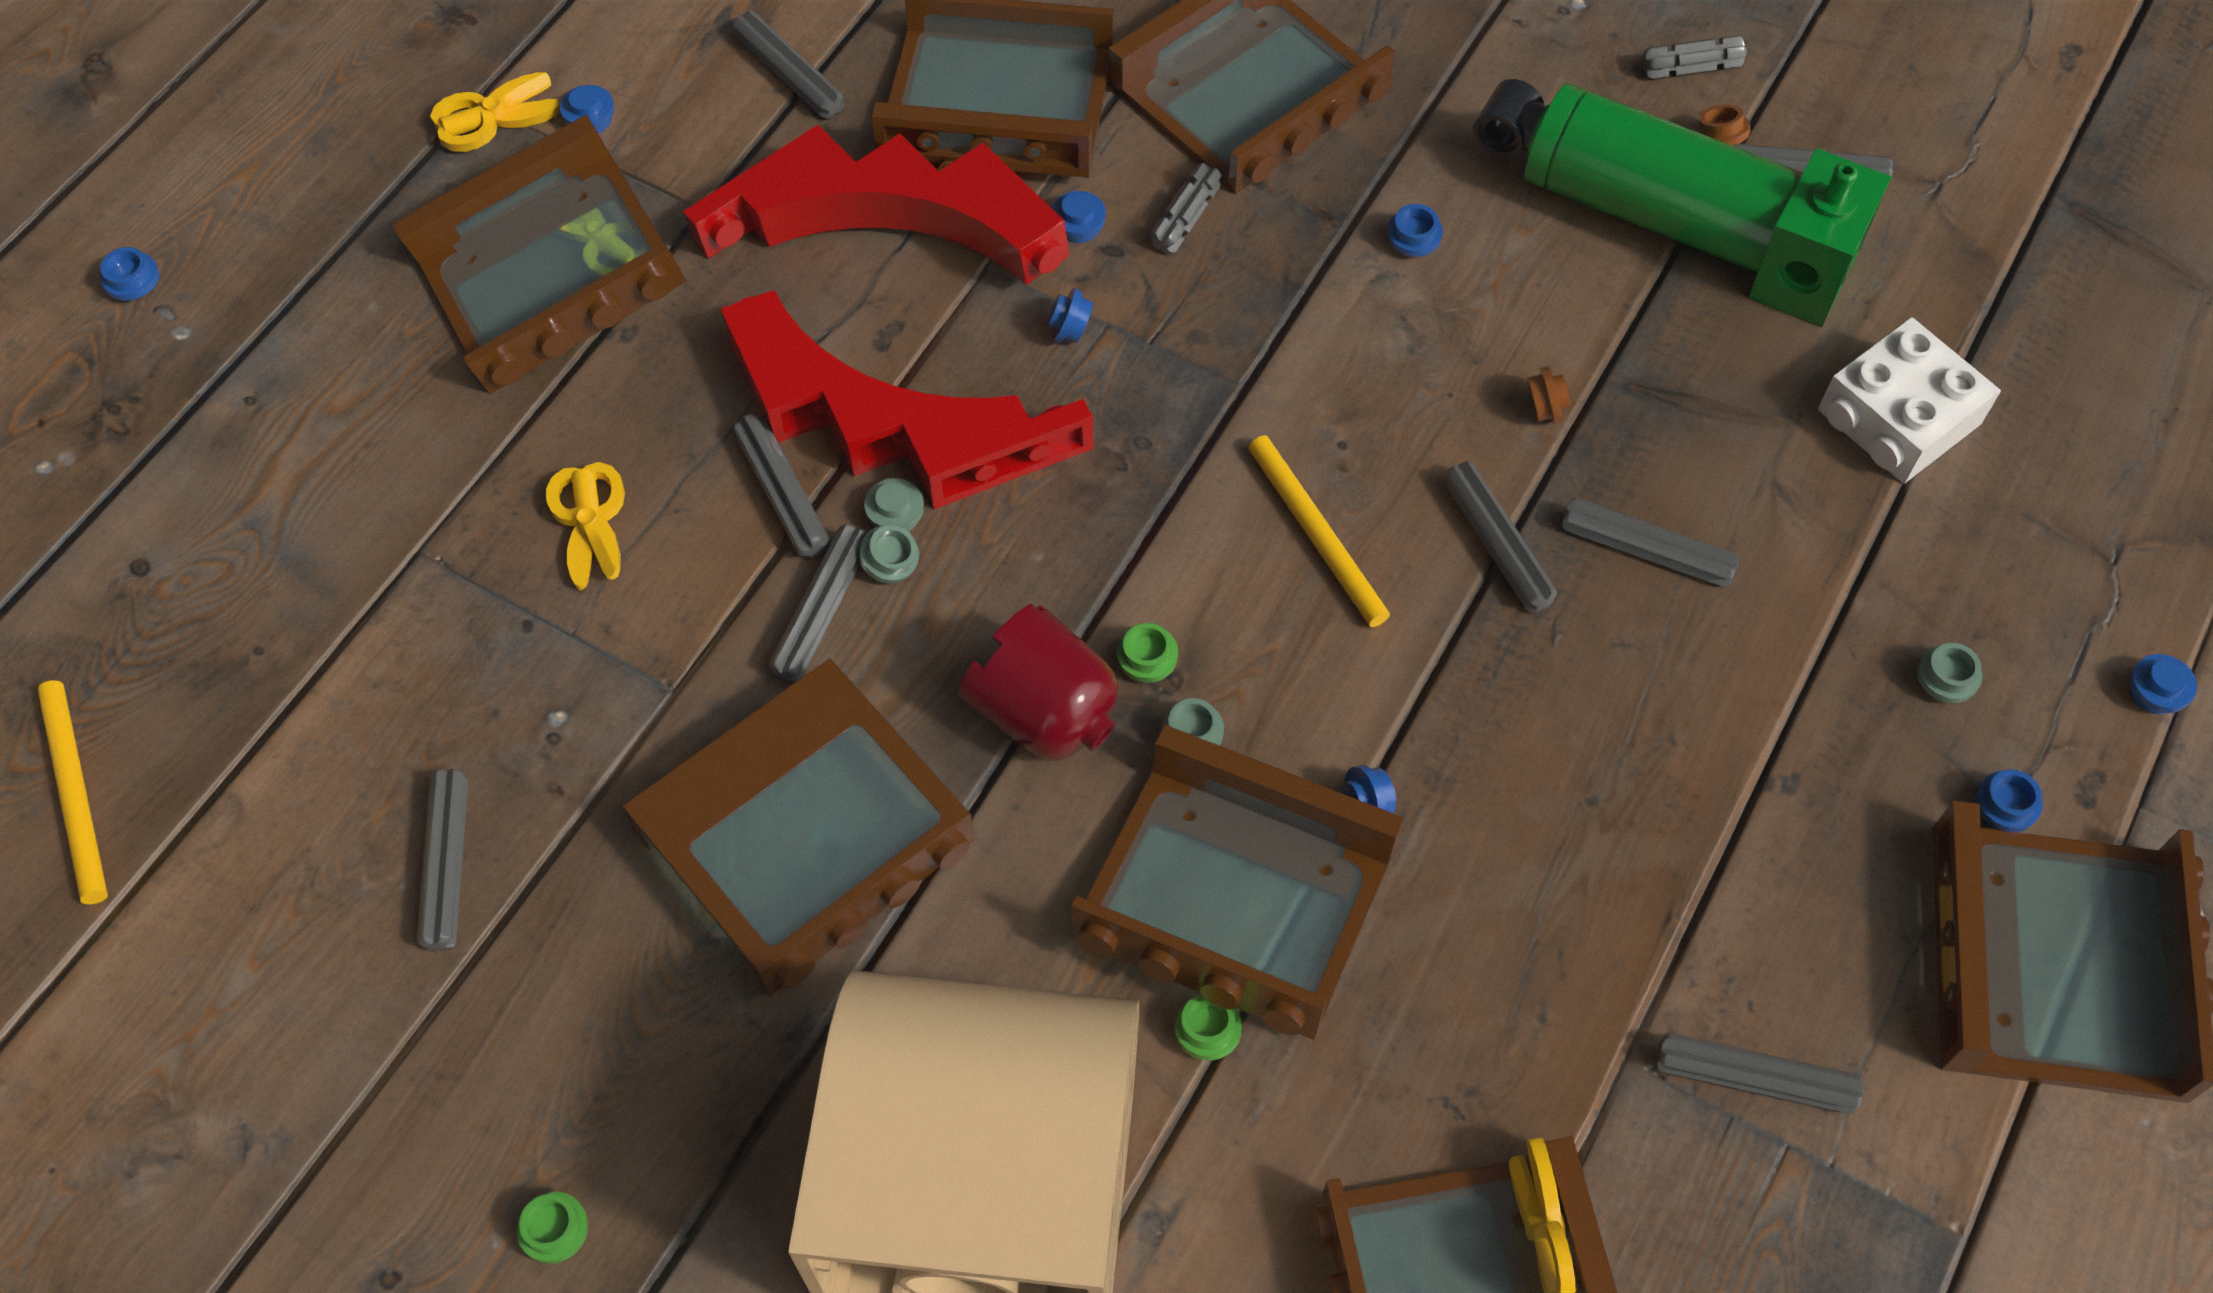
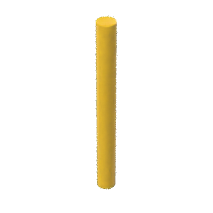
(1319, 531)
(72, 793)

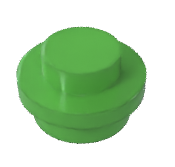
(1147, 653)
(1207, 1030)
(552, 1227)

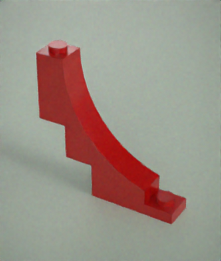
(820, 188)
(951, 441)

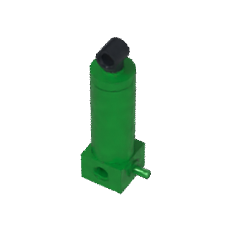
(1707, 194)

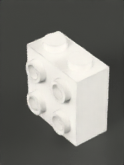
(1908, 400)

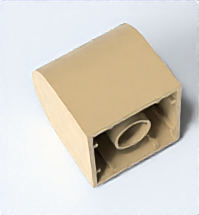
(967, 1140)

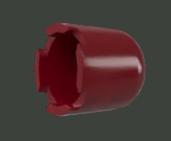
(1044, 687)

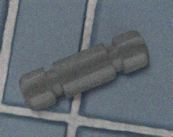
(1694, 57)
(1185, 209)

